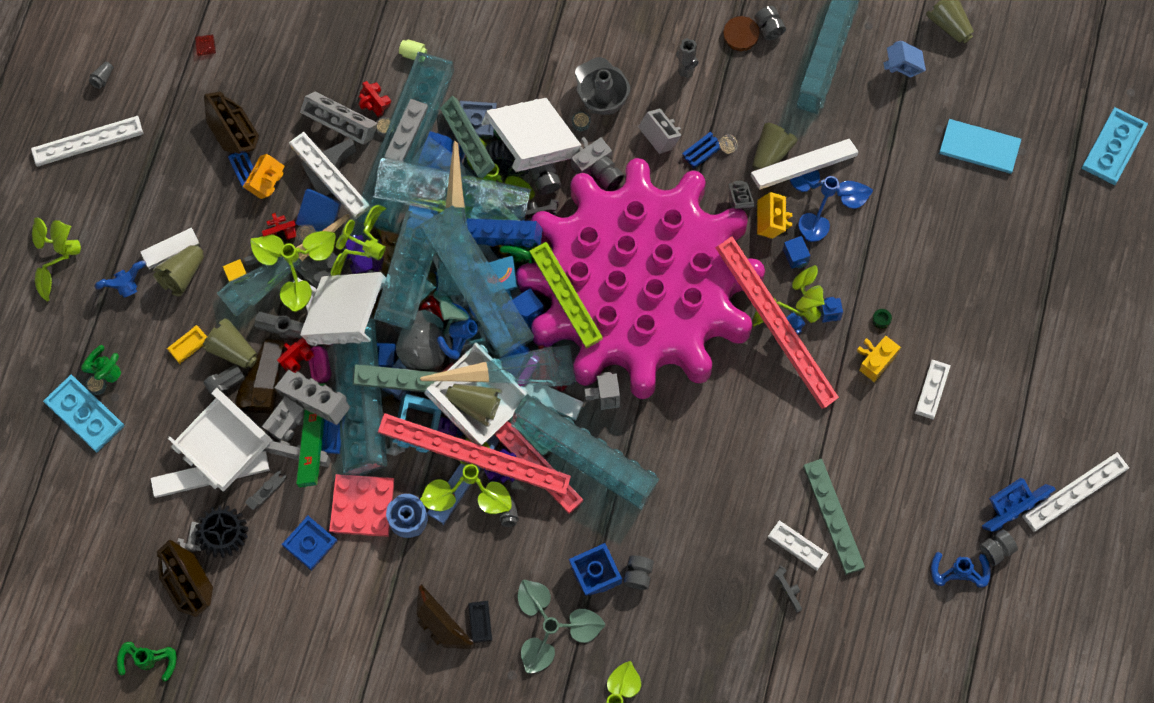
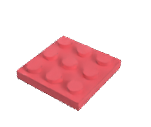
(361, 505)

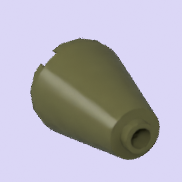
(952, 19)
(772, 146)
(179, 269)
(230, 345)
(475, 401)

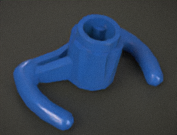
(123, 280)
(460, 332)
(958, 574)

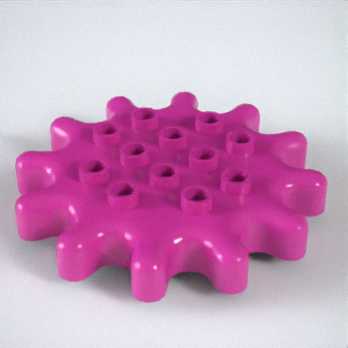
(644, 275)

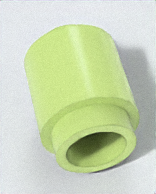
(410, 49)

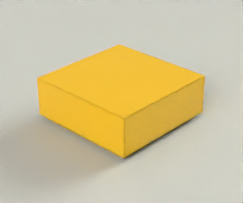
(234, 270)

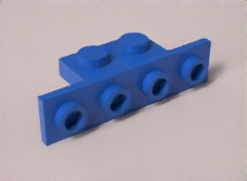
(1013, 501)

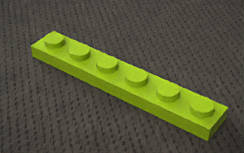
(566, 295)

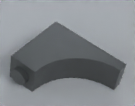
(337, 156)

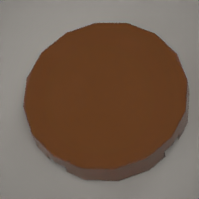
(741, 33)

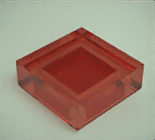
(205, 45)

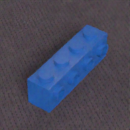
(505, 232)

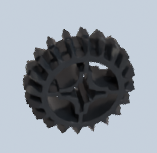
(503, 158)
(219, 515)

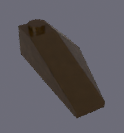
(258, 388)

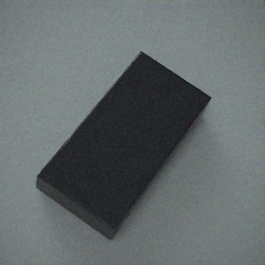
(480, 621)

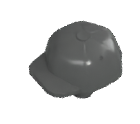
(601, 86)
(419, 346)

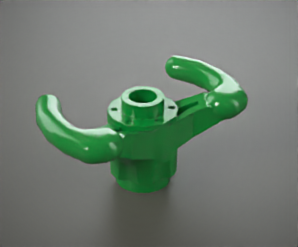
(520, 254)
(103, 366)
(141, 653)

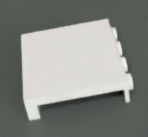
(533, 133)
(342, 309)
(477, 432)
(221, 442)

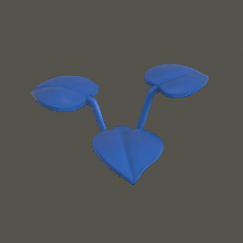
(852, 196)

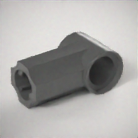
(224, 380)

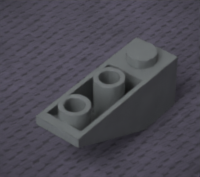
(740, 196)

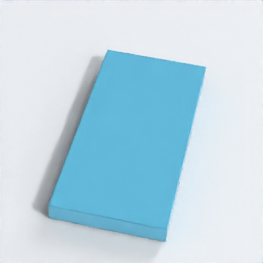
(980, 146)
(1114, 146)
(83, 413)

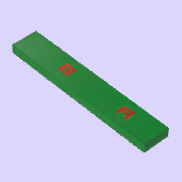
(310, 449)

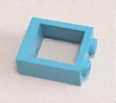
(421, 404)

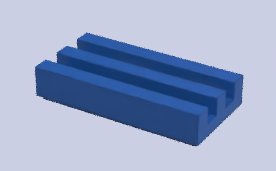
(713, 140)
(235, 155)

